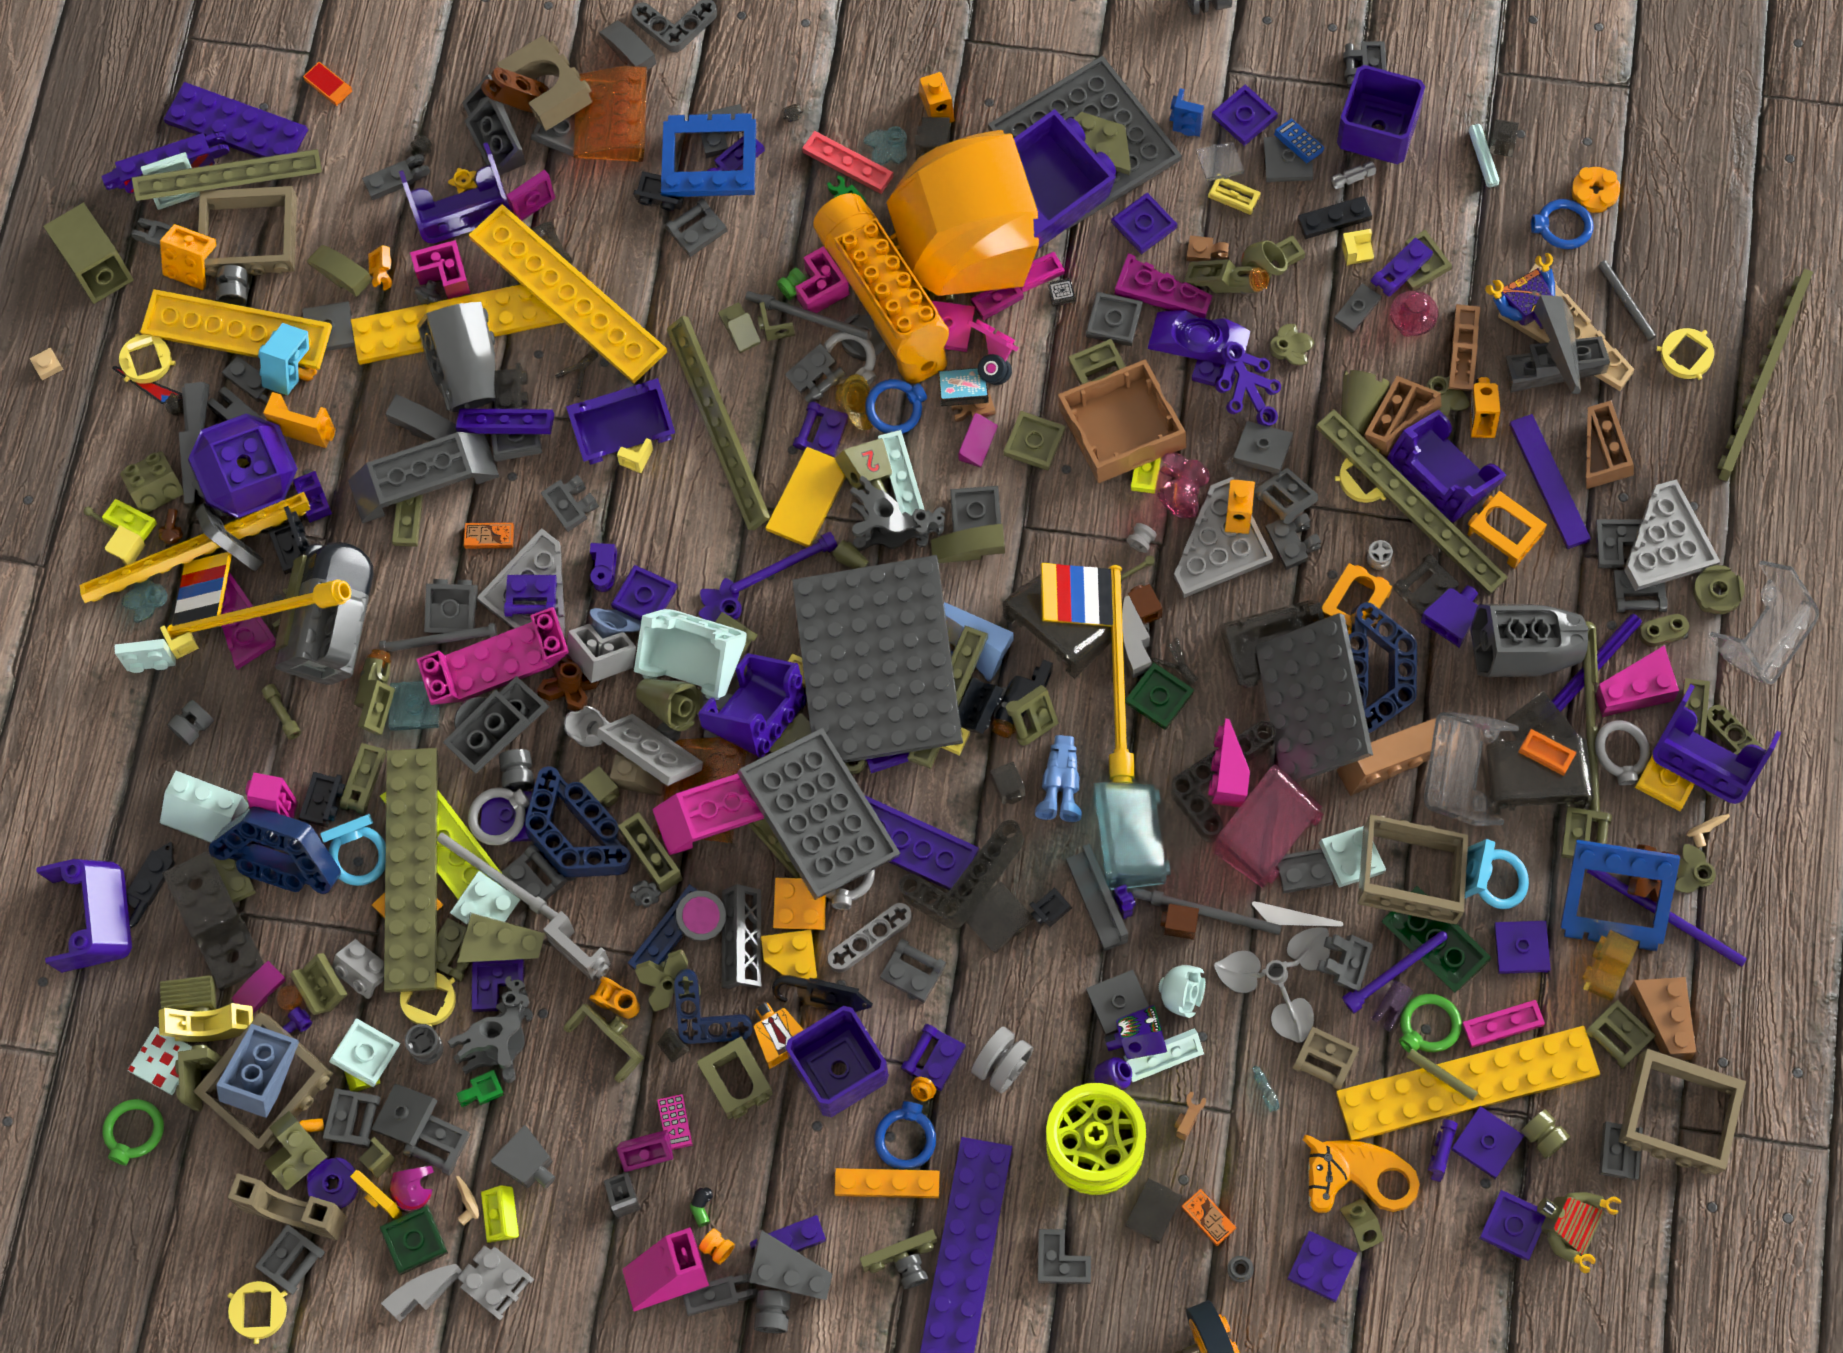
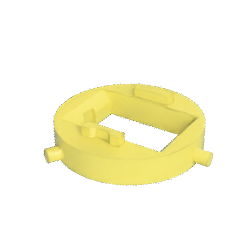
(1674, 340)
(139, 342)
(1352, 489)
(421, 1017)
(237, 1307)

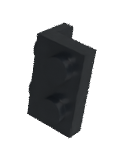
(650, 193)
(978, 705)
(321, 799)

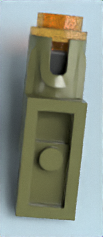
(1225, 277)
(373, 692)

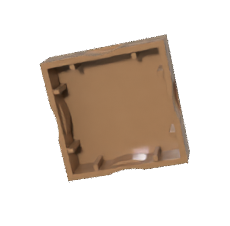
(1122, 421)

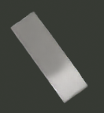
(1134, 640)
(421, 1290)

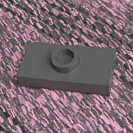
(1357, 308)

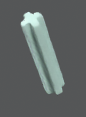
(1484, 156)

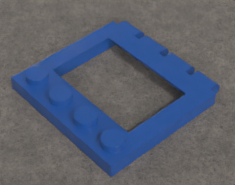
(708, 182)
(1625, 862)

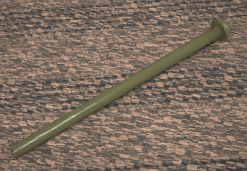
(1590, 677)

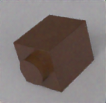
(1146, 603)
(1180, 921)

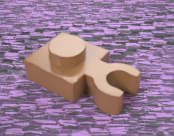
(984, 409)

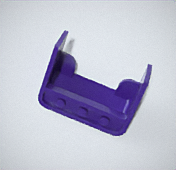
(458, 212)
(1706, 762)
(106, 913)

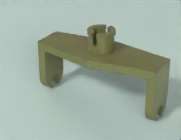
(613, 1031)

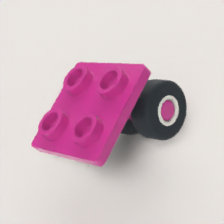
(995, 367)

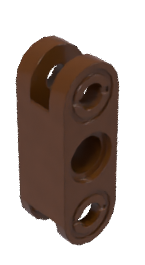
(513, 88)

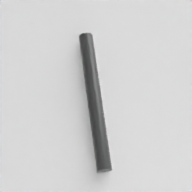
(1627, 300)

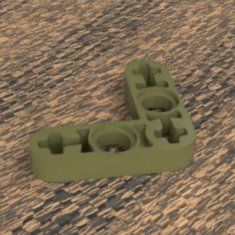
(1716, 727)

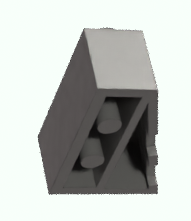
(786, 1269)

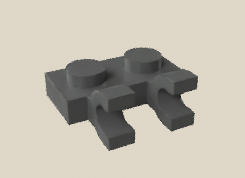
(563, 504)
(1287, 542)
(1352, 964)

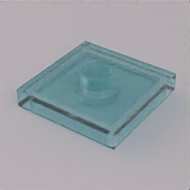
(412, 707)

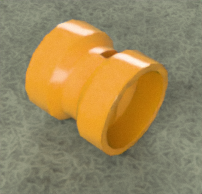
(716, 1246)

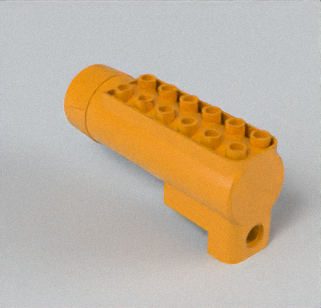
(884, 286)

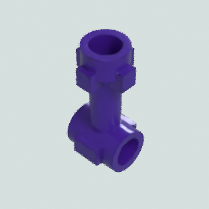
(299, 1020)

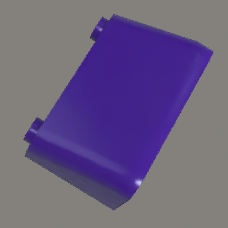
(620, 420)
(1441, 468)

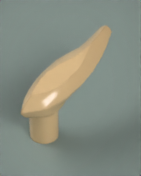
(1697, 832)
(469, 1202)

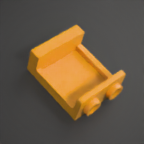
(300, 427)

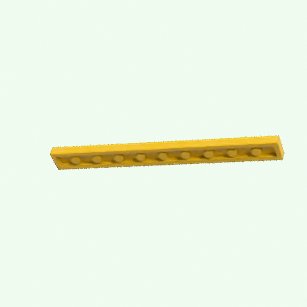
(190, 549)

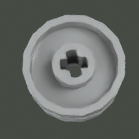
(1002, 1060)

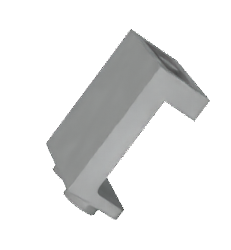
(558, 934)

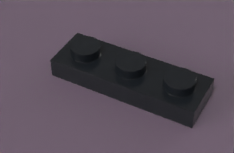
(1334, 217)

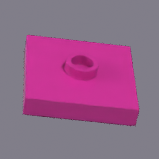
(956, 319)

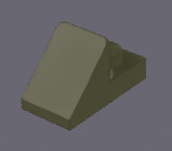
(739, 327)

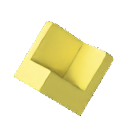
(1357, 247)
(636, 456)
(125, 545)
(181, 644)

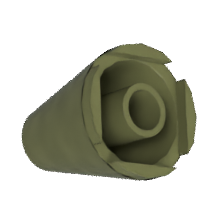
(1361, 398)
(671, 701)

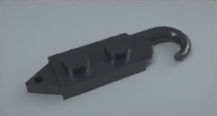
(149, 881)
(822, 993)

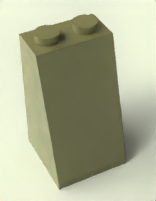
(88, 253)

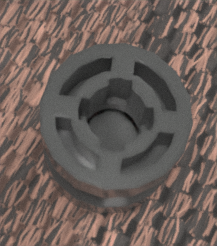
(911, 1271)

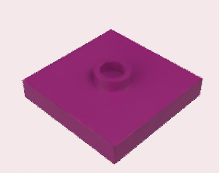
(531, 195)

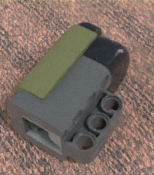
(325, 641)

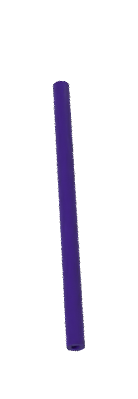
(1673, 919)

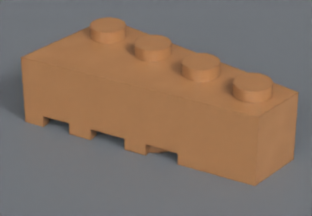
(1390, 757)

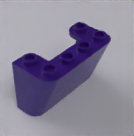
(760, 707)

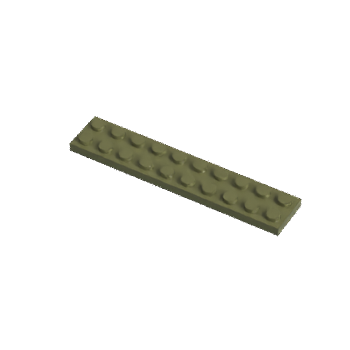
(411, 870)

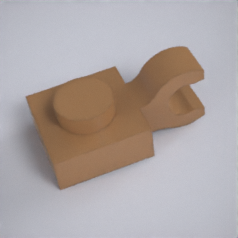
(1203, 249)
(1185, 1122)

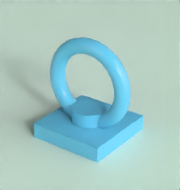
(349, 832)
(1480, 869)

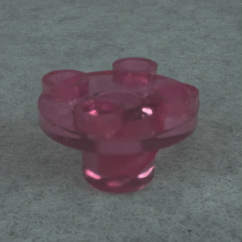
(1414, 313)

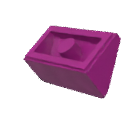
(977, 440)
(645, 1151)

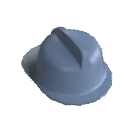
(612, 622)

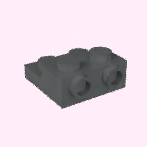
(450, 606)

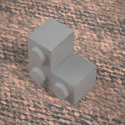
(598, 656)

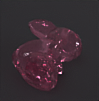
(1181, 493)

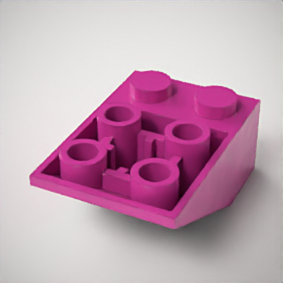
(1231, 770)
(665, 1271)

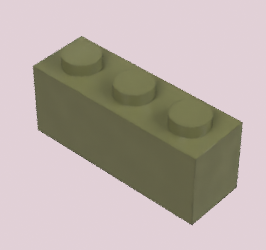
(650, 852)

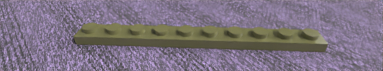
(1760, 381)
(718, 423)
(1411, 502)

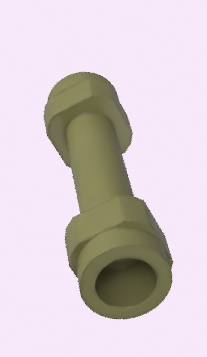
(273, 696)

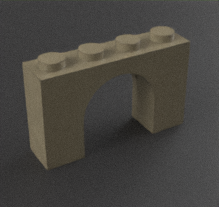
(565, 96)
(312, 1216)

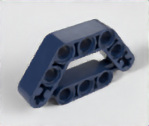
(1363, 628)
(610, 846)
(307, 858)

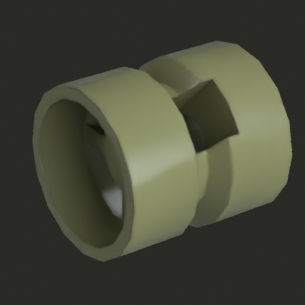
(1545, 1133)

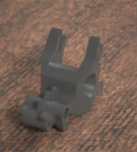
(885, 523)
(496, 1038)

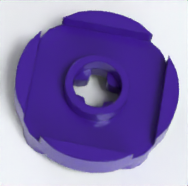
(333, 1169)

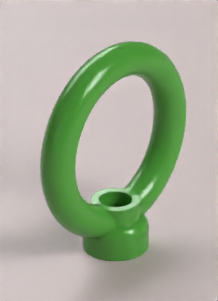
(1413, 1040)
(121, 1153)

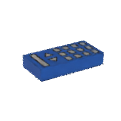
(1299, 141)

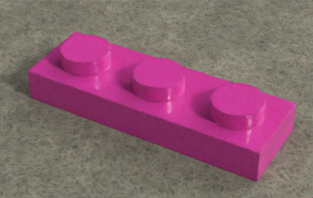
(1503, 1024)

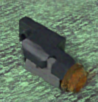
(1017, 689)

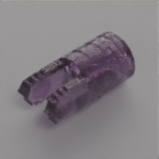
(1394, 1001)

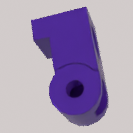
(605, 565)

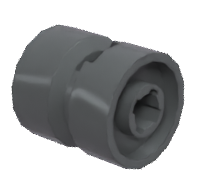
(231, 285)
(184, 729)
(516, 770)
(424, 1044)
(772, 1311)

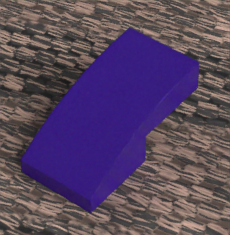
(313, 490)

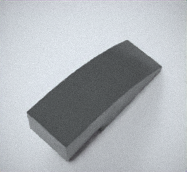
(628, 45)
(418, 419)

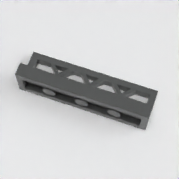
(1097, 898)
(736, 934)

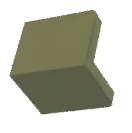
(377, 1158)

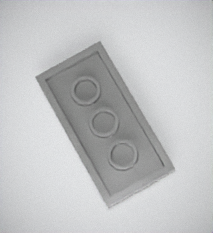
(650, 749)

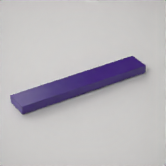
(1549, 481)

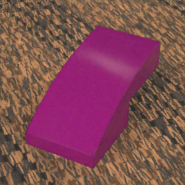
(259, 987)

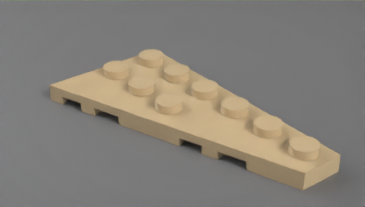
(1618, 370)

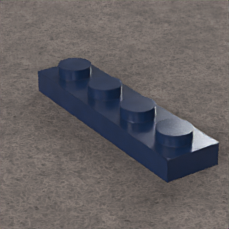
(662, 938)

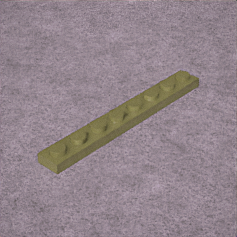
(226, 174)

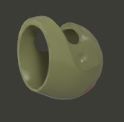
(1262, 255)

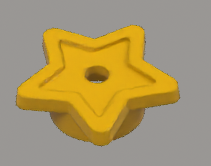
(463, 174)

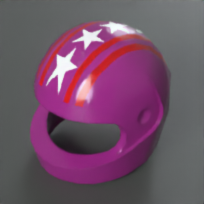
(407, 1190)

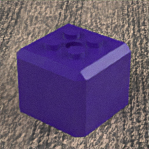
(1382, 100)
(835, 1040)

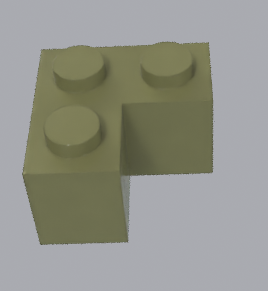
(298, 1153)

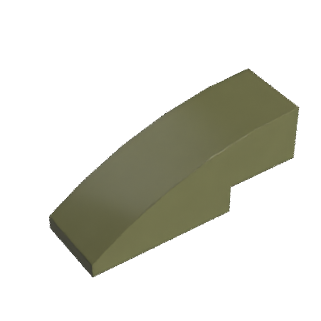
(340, 270)
(969, 544)

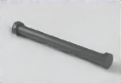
(438, 638)

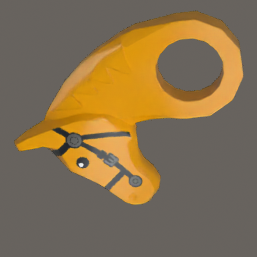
(1344, 1161)

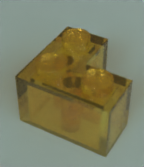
(1612, 960)

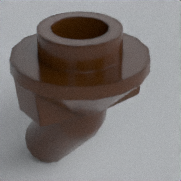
(170, 533)

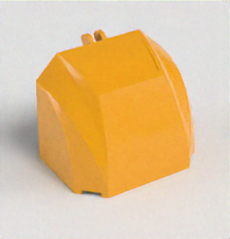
(966, 216)

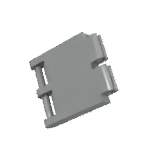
(493, 1280)

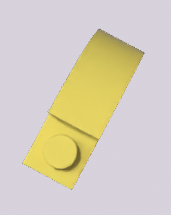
(205, 1025)

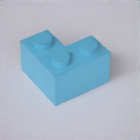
(281, 357)

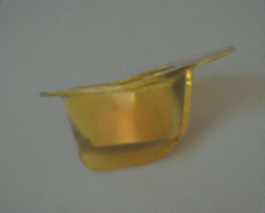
(852, 399)

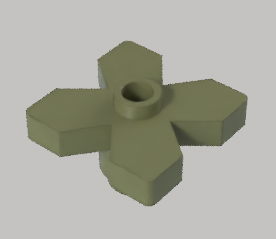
(663, 978)

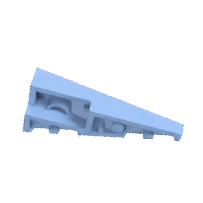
(995, 646)

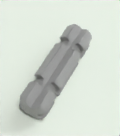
(1353, 175)

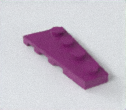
(1152, 287)
(247, 637)

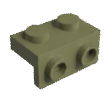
(319, 985)

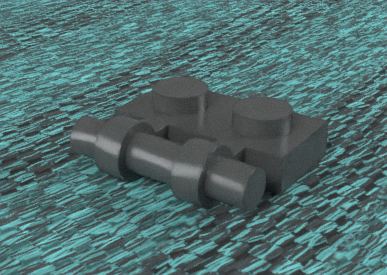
(1371, 54)
(812, 368)

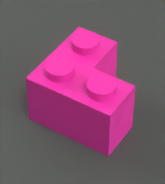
(444, 264)
(825, 283)

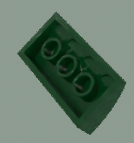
(1453, 960)

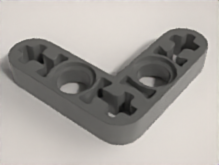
(673, 30)
(214, 529)

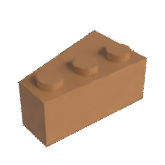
(1400, 409)
(1606, 447)
(1668, 1014)

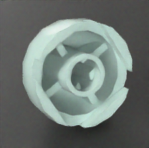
(1182, 989)

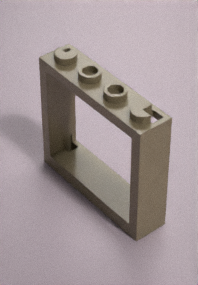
(252, 198)
(1409, 902)
(1693, 1073)
(299, 1102)

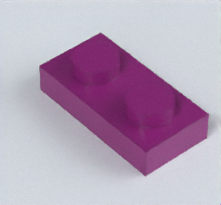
(993, 301)

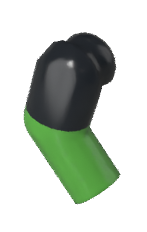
(698, 1204)

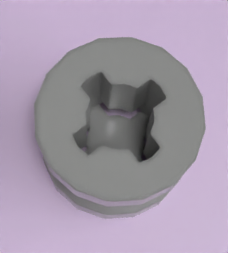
(1141, 537)
(1383, 551)

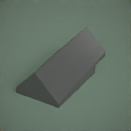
(491, 124)
(1539, 368)
(495, 724)

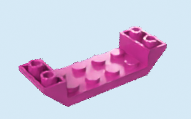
(494, 660)
(705, 812)

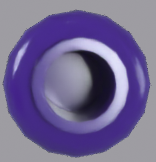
(1114, 1072)

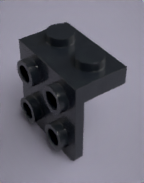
(289, 540)

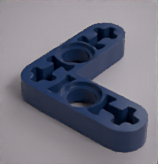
(702, 1024)

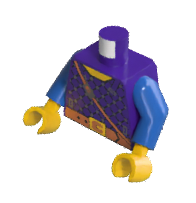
(1519, 298)

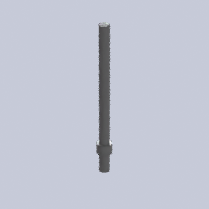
(771, 303)
(1158, 898)

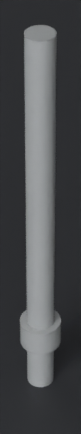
(536, 904)

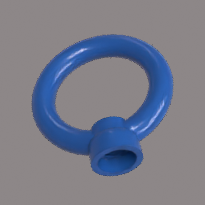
(1540, 224)
(915, 395)
(911, 1112)

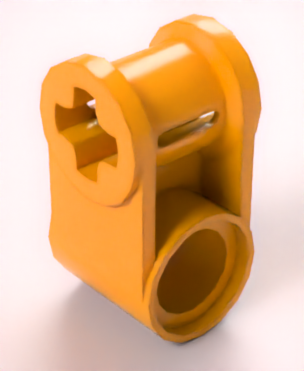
(611, 996)

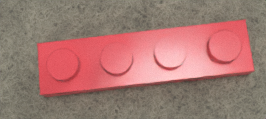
(847, 162)

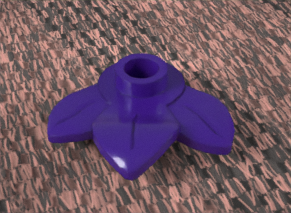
(718, 601)

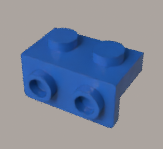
(1186, 116)

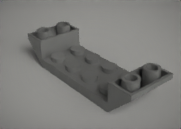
(421, 471)

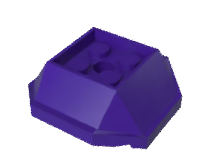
(239, 489)

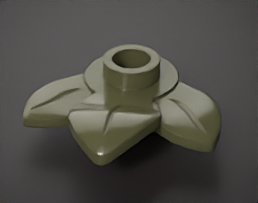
(1293, 345)
(1450, 398)
(1689, 866)

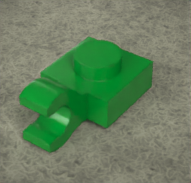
(484, 1088)

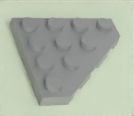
(1668, 540)
(1218, 555)
(537, 557)

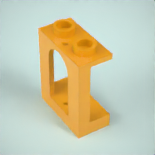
(1514, 552)
(1380, 586)

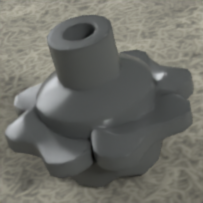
(427, 294)
(645, 893)

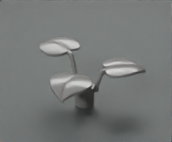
(1242, 968)

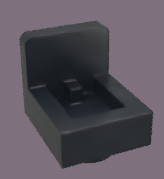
(1050, 908)

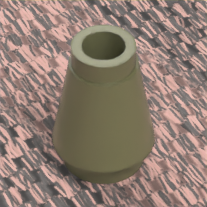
(849, 555)

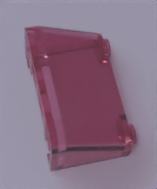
(1267, 826)

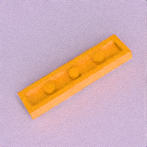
(887, 1183)

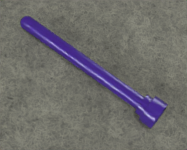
(825, 543)
(1356, 999)

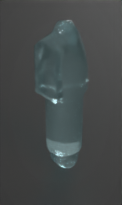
(1268, 1093)

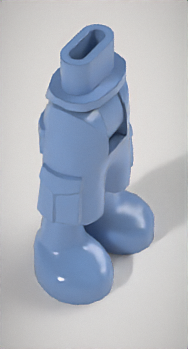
(1063, 777)

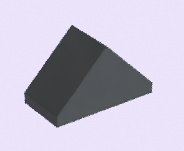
(622, 1195)

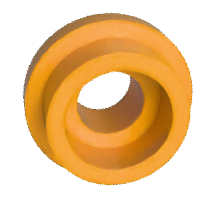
(922, 1089)

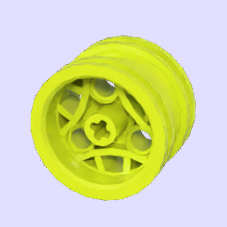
(1089, 1101)

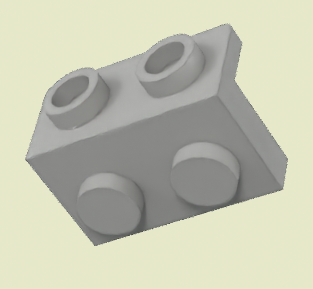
(359, 968)

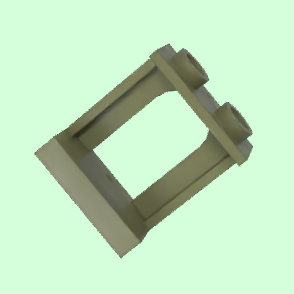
(761, 1088)

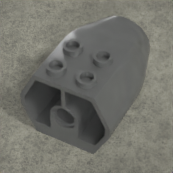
(460, 354)
(1526, 639)

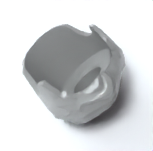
(584, 726)

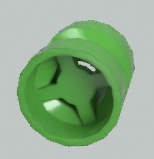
(788, 283)

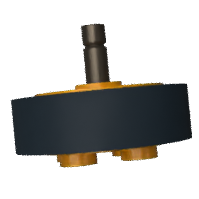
(1208, 1330)

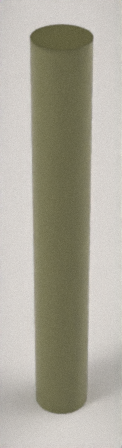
(1442, 1074)

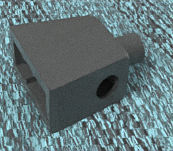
(524, 1160)

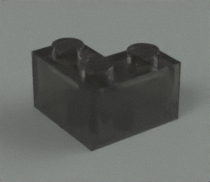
(931, 134)

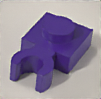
(1124, 901)

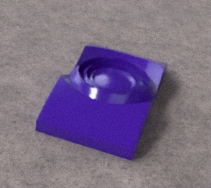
(1194, 337)

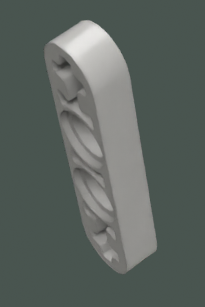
(866, 934)

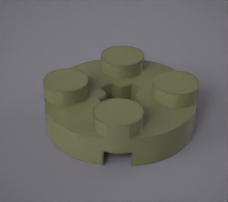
(1711, 601)

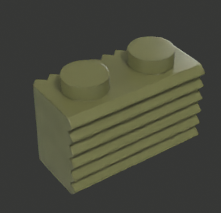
(189, 994)

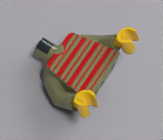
(1572, 1223)

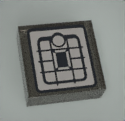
(1061, 292)

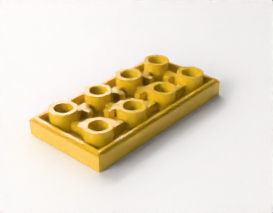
(807, 498)

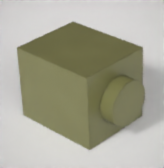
(601, 787)

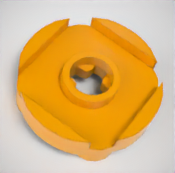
(1598, 177)

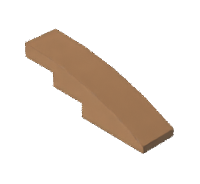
(1464, 347)

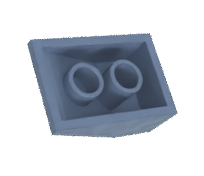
(257, 1071)

